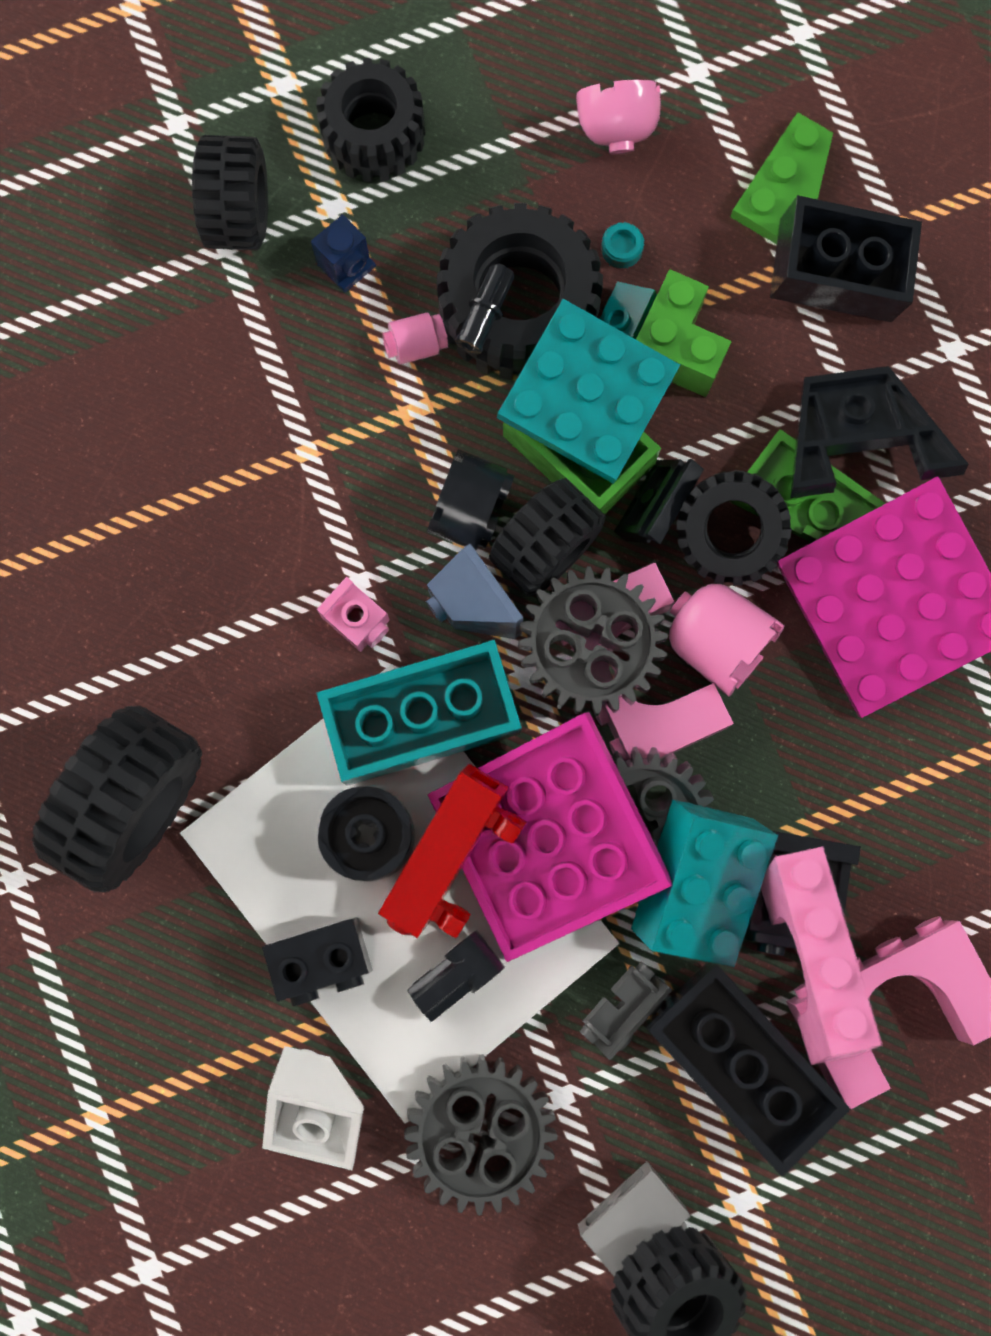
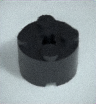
(468, 500)
(340, 829)

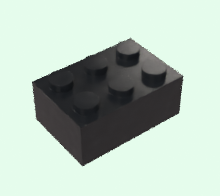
(846, 259)

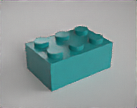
(715, 878)

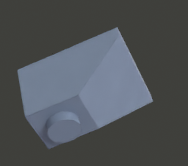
(473, 598)

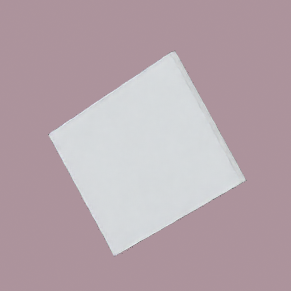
(269, 863)

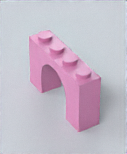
(647, 726)
(952, 971)
(838, 1010)

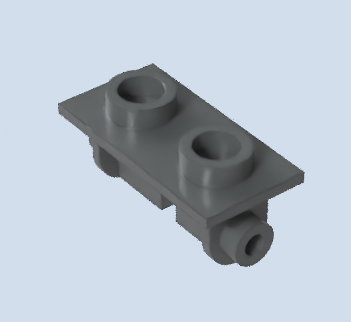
(613, 1027)

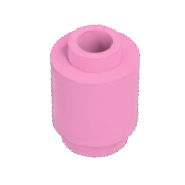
(415, 338)

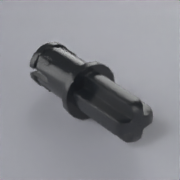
(485, 309)

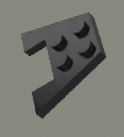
(864, 414)

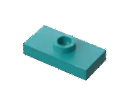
(628, 308)

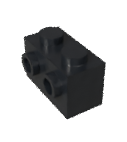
(318, 960)

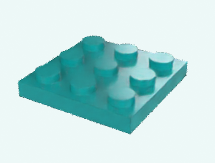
(588, 391)

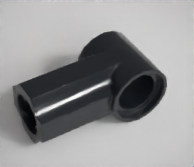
(464, 970)

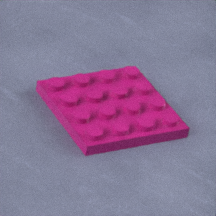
(895, 597)
(579, 847)

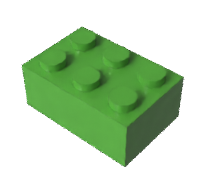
(595, 488)

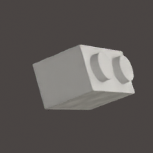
(631, 1215)

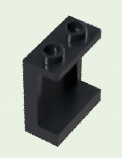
(839, 856)

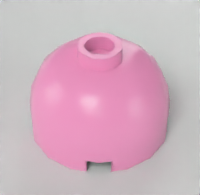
(619, 113)

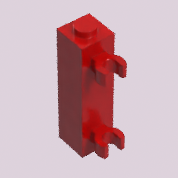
(442, 852)

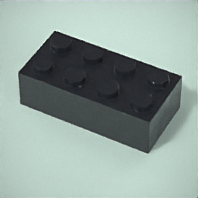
(746, 1067)

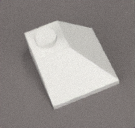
(312, 1110)

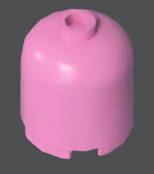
(721, 634)

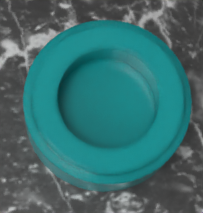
(622, 245)

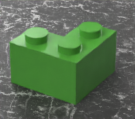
(672, 333)

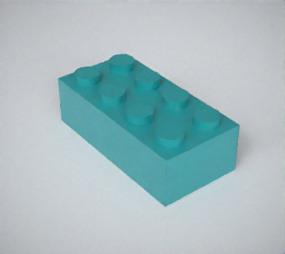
(419, 713)

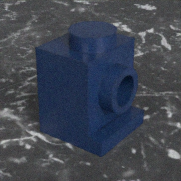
(342, 253)

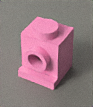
(338, 606)

